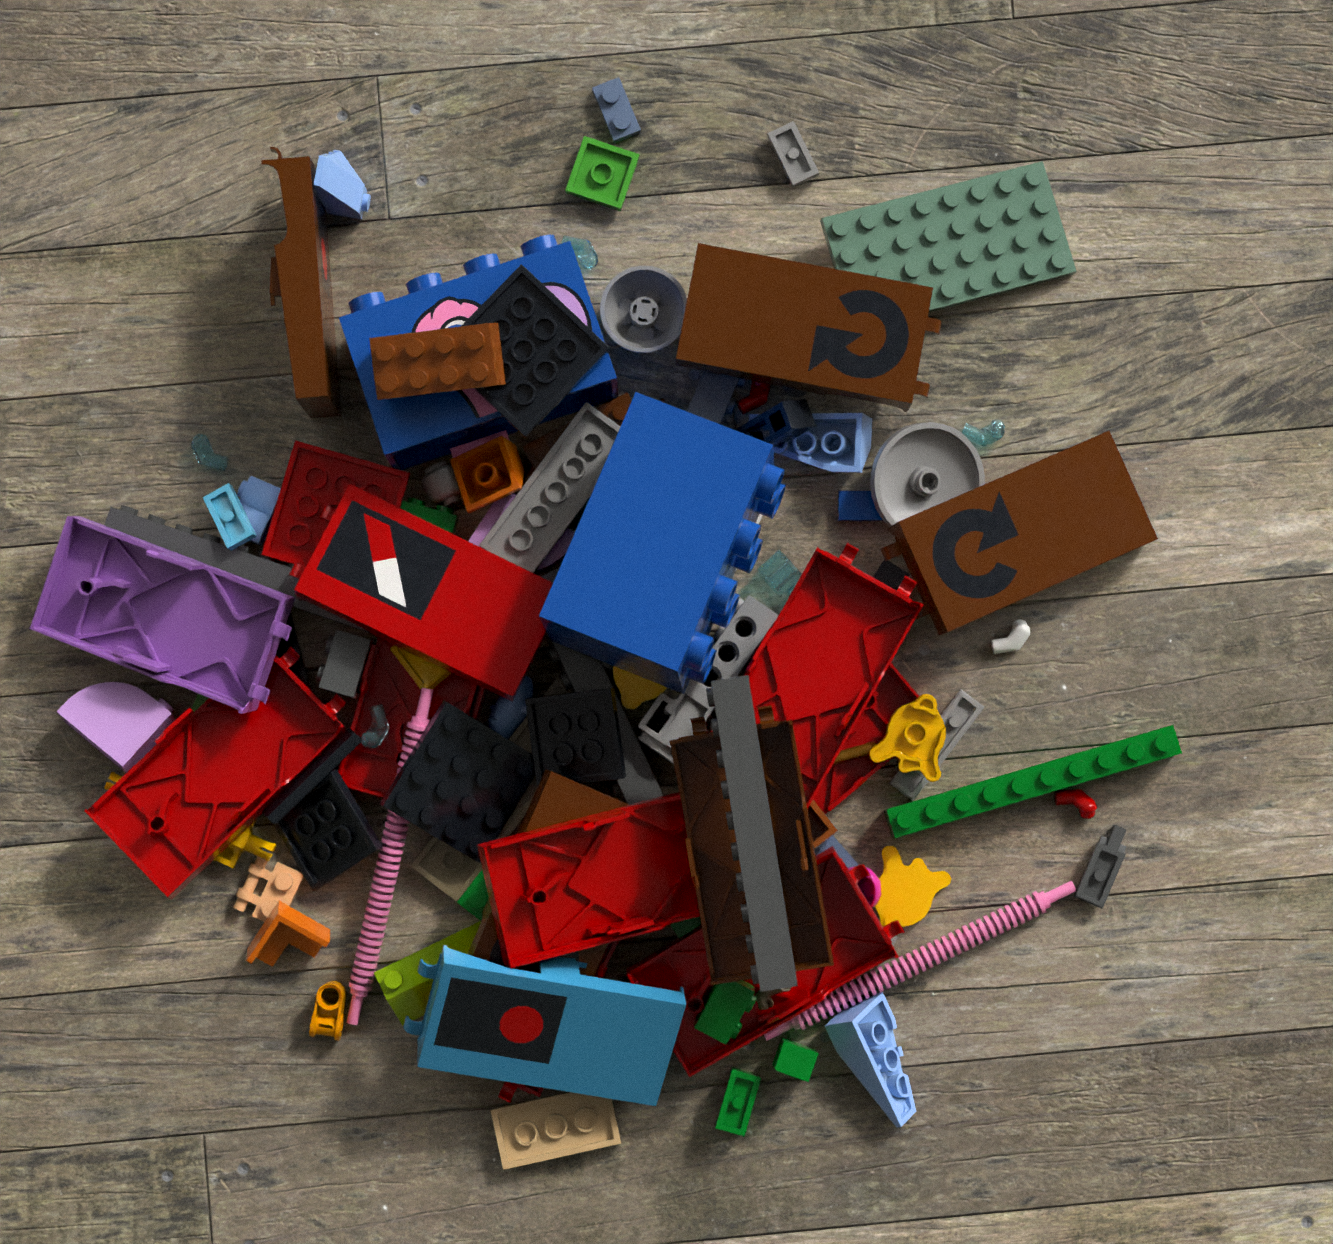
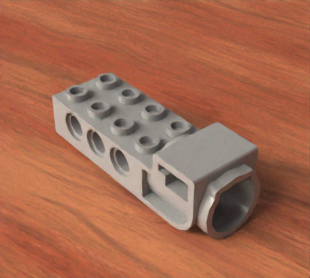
(694, 701)

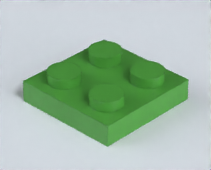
(602, 173)

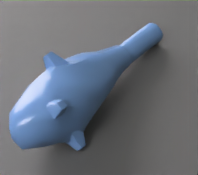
(508, 715)

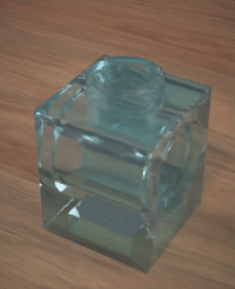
(779, 574)

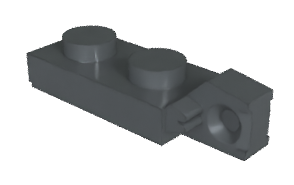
(1102, 868)

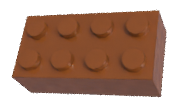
(437, 361)

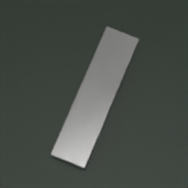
(957, 720)

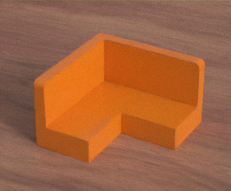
(284, 927)

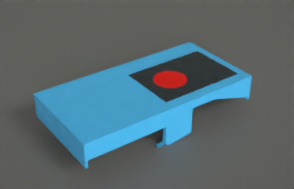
(547, 1027)

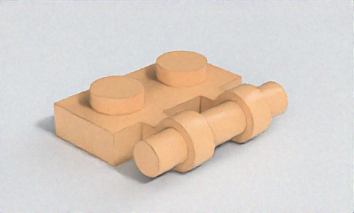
(281, 885)

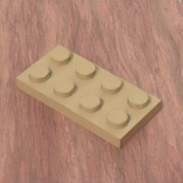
(553, 1128)

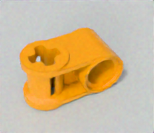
(328, 1013)

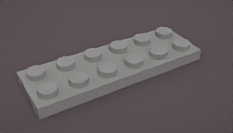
(554, 491)

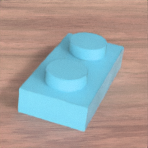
(229, 516)

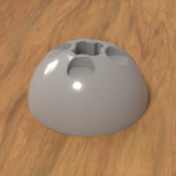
(634, 296)

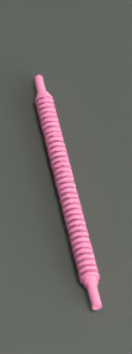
(382, 887)
(1040, 901)

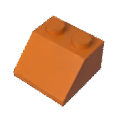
(488, 473)

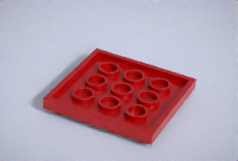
(320, 479)

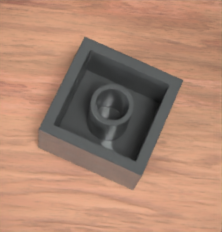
(344, 664)

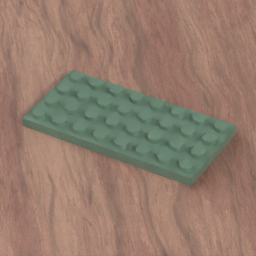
(959, 237)

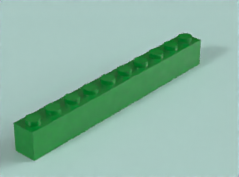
(1032, 781)

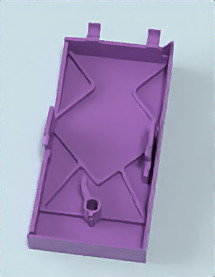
(162, 614)

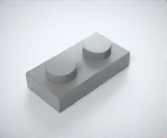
(793, 154)

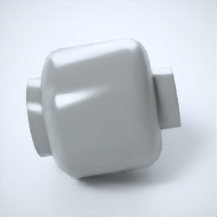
(441, 484)

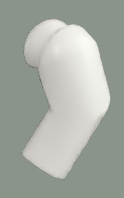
(1015, 640)

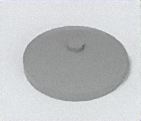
(922, 469)

